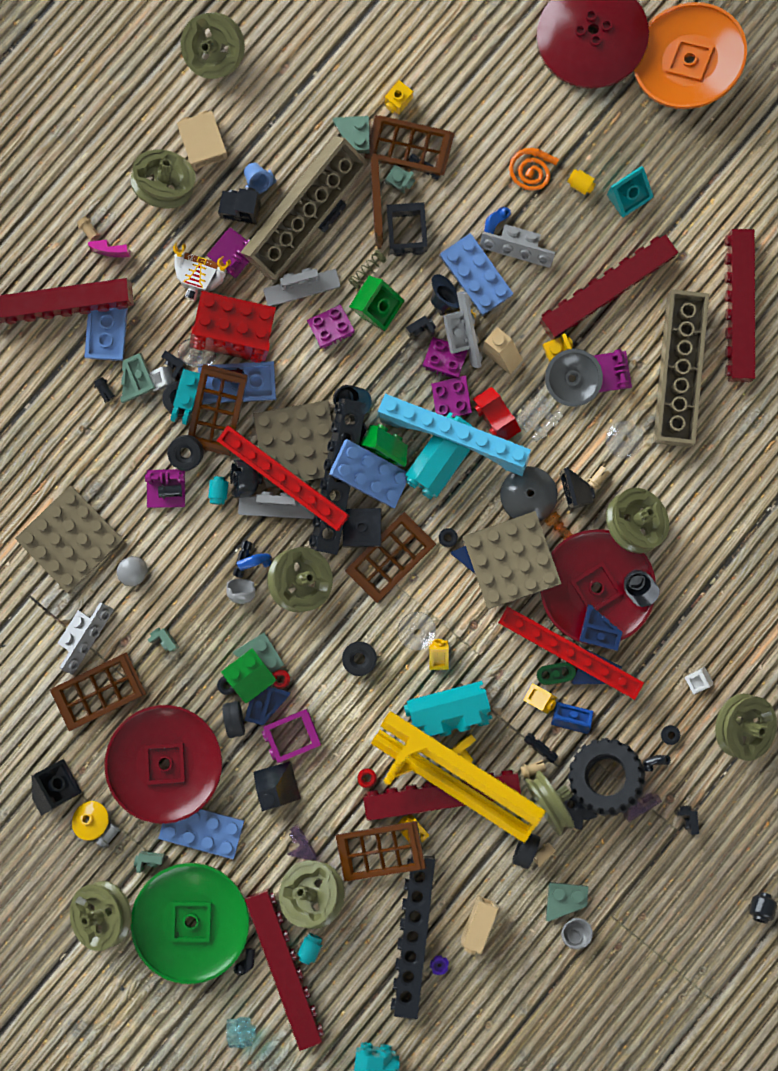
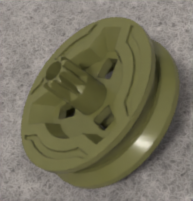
(224, 33)
(167, 170)
(652, 518)
(313, 569)
(731, 729)
(551, 801)
(300, 893)
(110, 912)

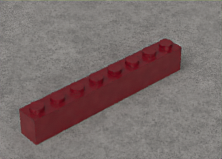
(608, 287)
(66, 300)
(740, 305)
(423, 799)
(284, 969)

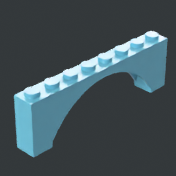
(407, 415)

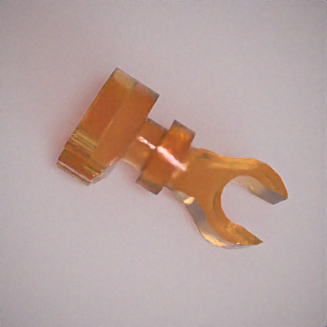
(562, 530)

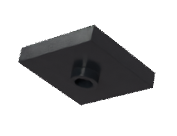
(363, 528)

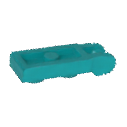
(185, 395)

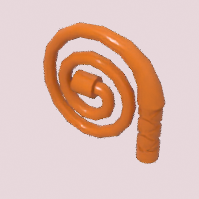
(535, 152)

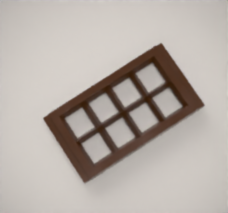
(444, 152)
(376, 201)
(224, 375)
(365, 582)
(64, 706)
(415, 845)

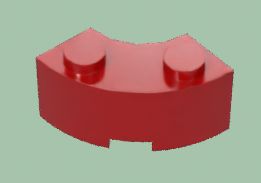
(496, 414)

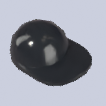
(353, 393)
(641, 588)

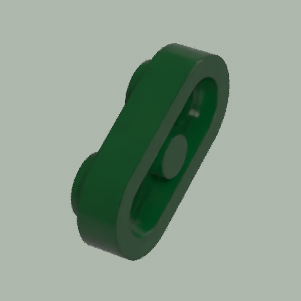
(555, 674)

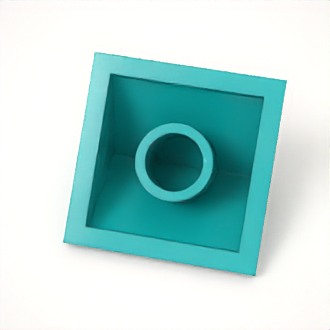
(630, 192)

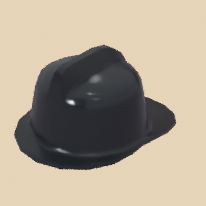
(444, 294)

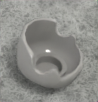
(131, 571)
(240, 591)
(577, 933)

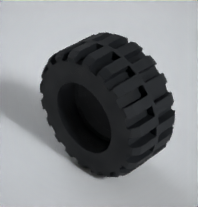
(599, 751)

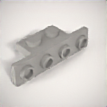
(518, 244)
(301, 286)
(461, 330)
(273, 506)
(81, 635)

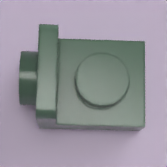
(400, 179)
(167, 640)
(151, 858)

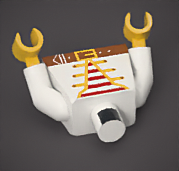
(198, 273)

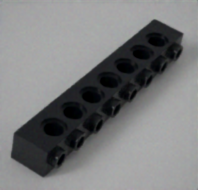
(356, 412)
(410, 1007)

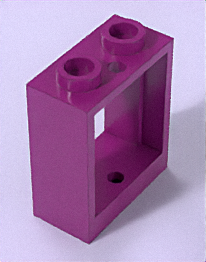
(268, 736)

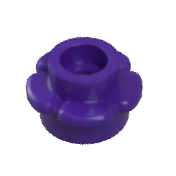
(444, 965)

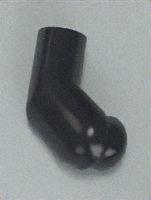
(656, 760)
(247, 963)

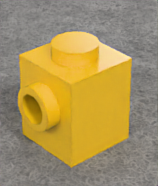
(398, 97)

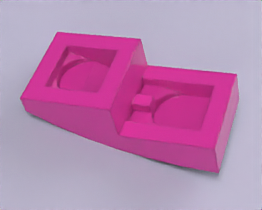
(103, 247)

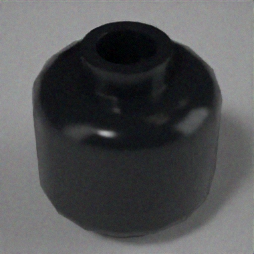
(763, 908)

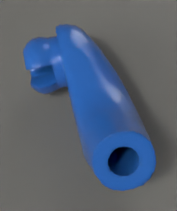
(495, 218)
(255, 560)

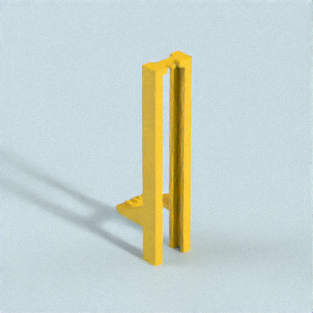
(409, 760)

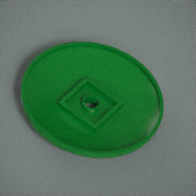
(182, 951)

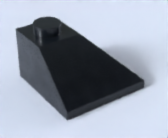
(576, 489)
(276, 786)
(53, 787)

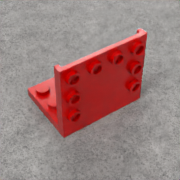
(232, 327)

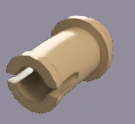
(90, 231)
(598, 479)
(531, 769)
(544, 854)

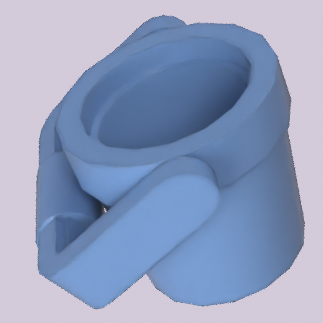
(258, 177)

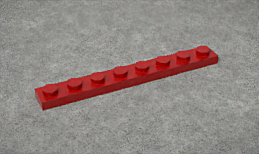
(283, 478)
(571, 653)

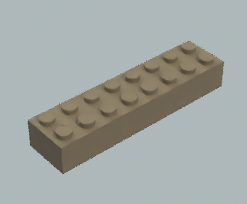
(304, 207)
(681, 368)

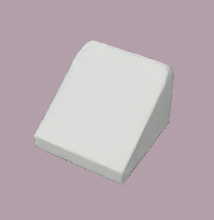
(162, 377)
(699, 680)

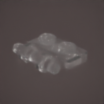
(534, 413)

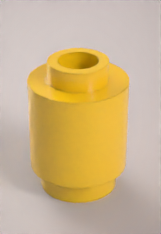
(581, 182)

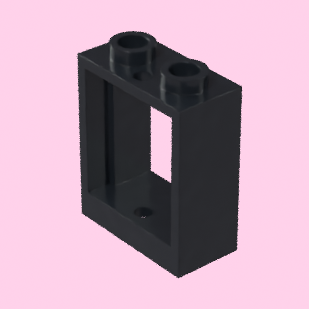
(406, 210)

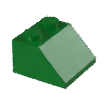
(377, 303)
(385, 445)
(248, 676)

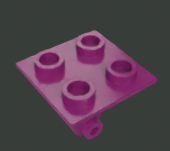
(230, 247)
(331, 326)
(441, 360)
(614, 371)
(452, 397)
(167, 477)

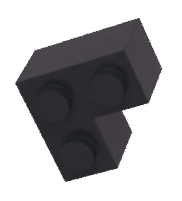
(240, 206)

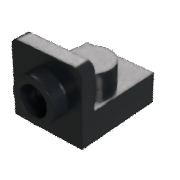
(418, 326)
(172, 362)
(691, 821)

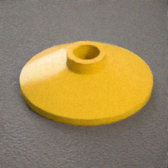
(97, 821)

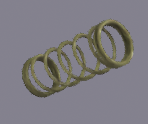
(380, 256)

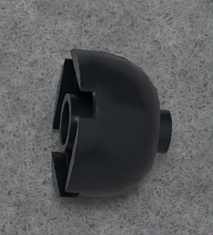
(244, 479)

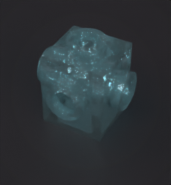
(240, 1032)

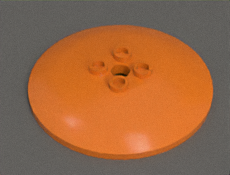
(696, 32)

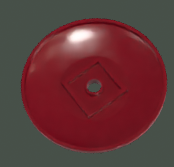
(590, 58)
(589, 559)
(135, 768)

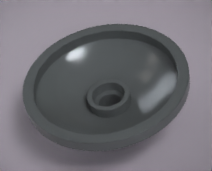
(587, 377)
(515, 497)

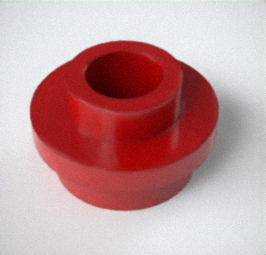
(286, 679)
(367, 784)

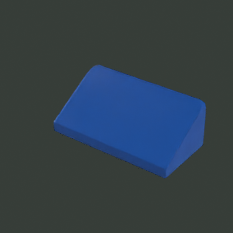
(572, 718)

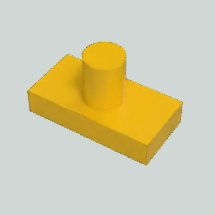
(460, 748)

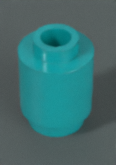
(218, 490)
(310, 948)

